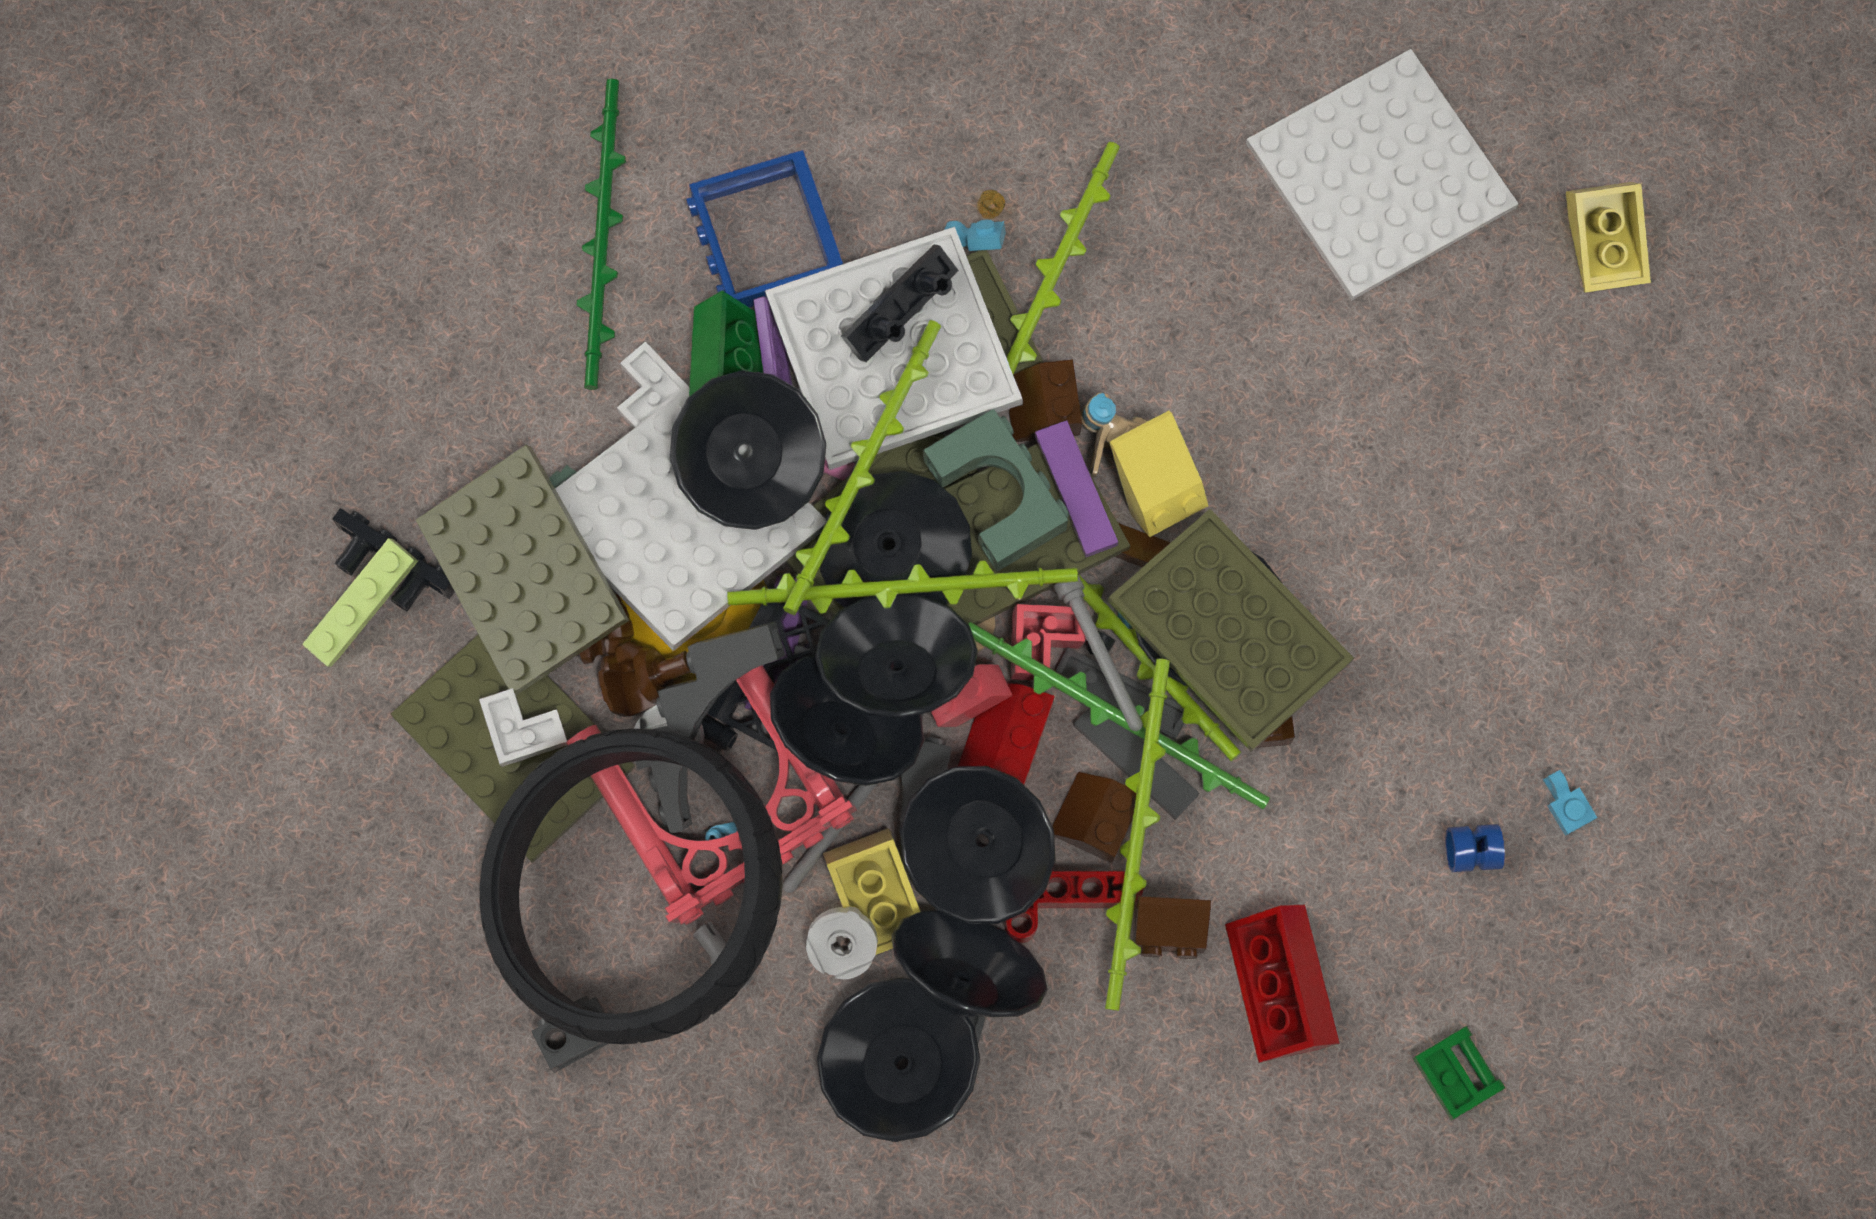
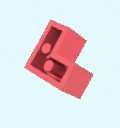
(1046, 629)
(981, 693)

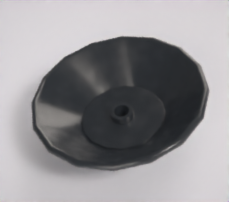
(782, 441)
(921, 520)
(896, 657)
(837, 737)
(951, 863)
(968, 966)
(862, 1054)

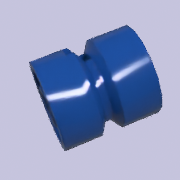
(1462, 848)

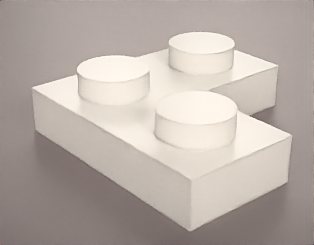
(656, 383)
(519, 738)

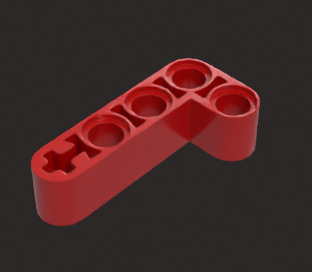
(1073, 898)

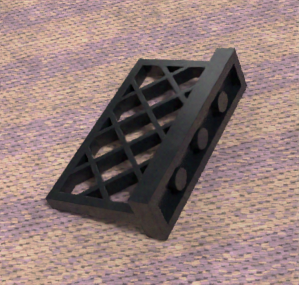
(730, 699)

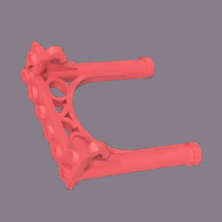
(648, 836)

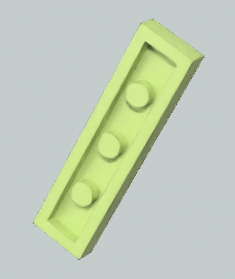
(360, 602)

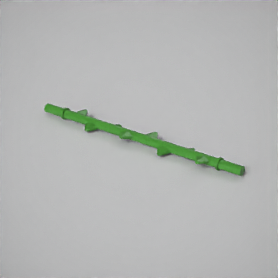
(1101, 711)

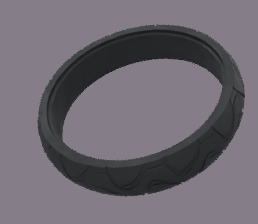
(512, 838)

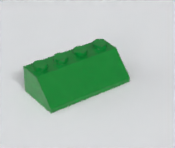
(723, 340)

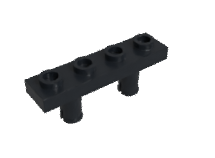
(900, 303)
(368, 540)

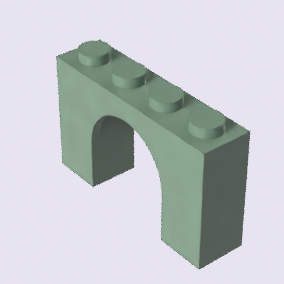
(990, 443)

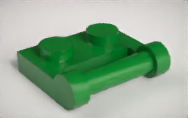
(1449, 1078)

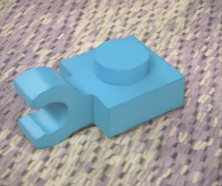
(981, 235)
(1570, 808)

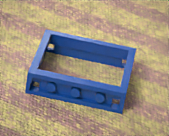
(748, 178)

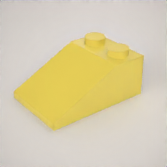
(1609, 235)
(1158, 474)
(873, 880)

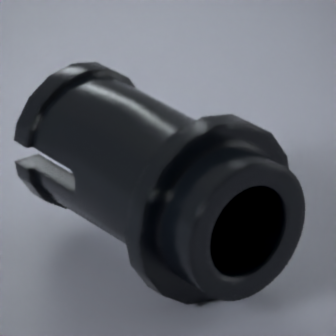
(717, 733)

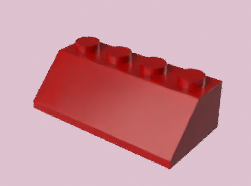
(1009, 733)
(1282, 983)

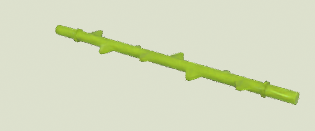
(1052, 267)
(866, 451)
(916, 583)
(1192, 711)
(1132, 850)

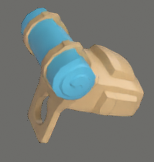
(1101, 418)

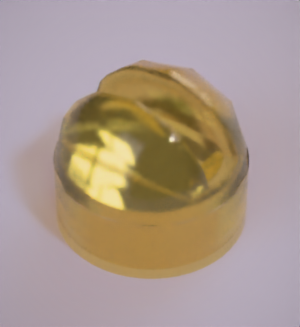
(987, 199)

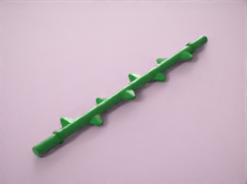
(598, 246)

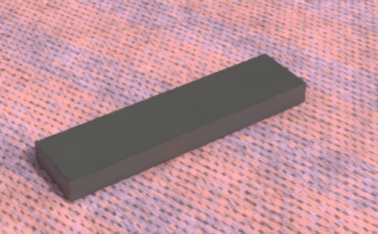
(1096, 683)
(1126, 750)

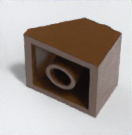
(1048, 399)
(1096, 815)
(1171, 926)

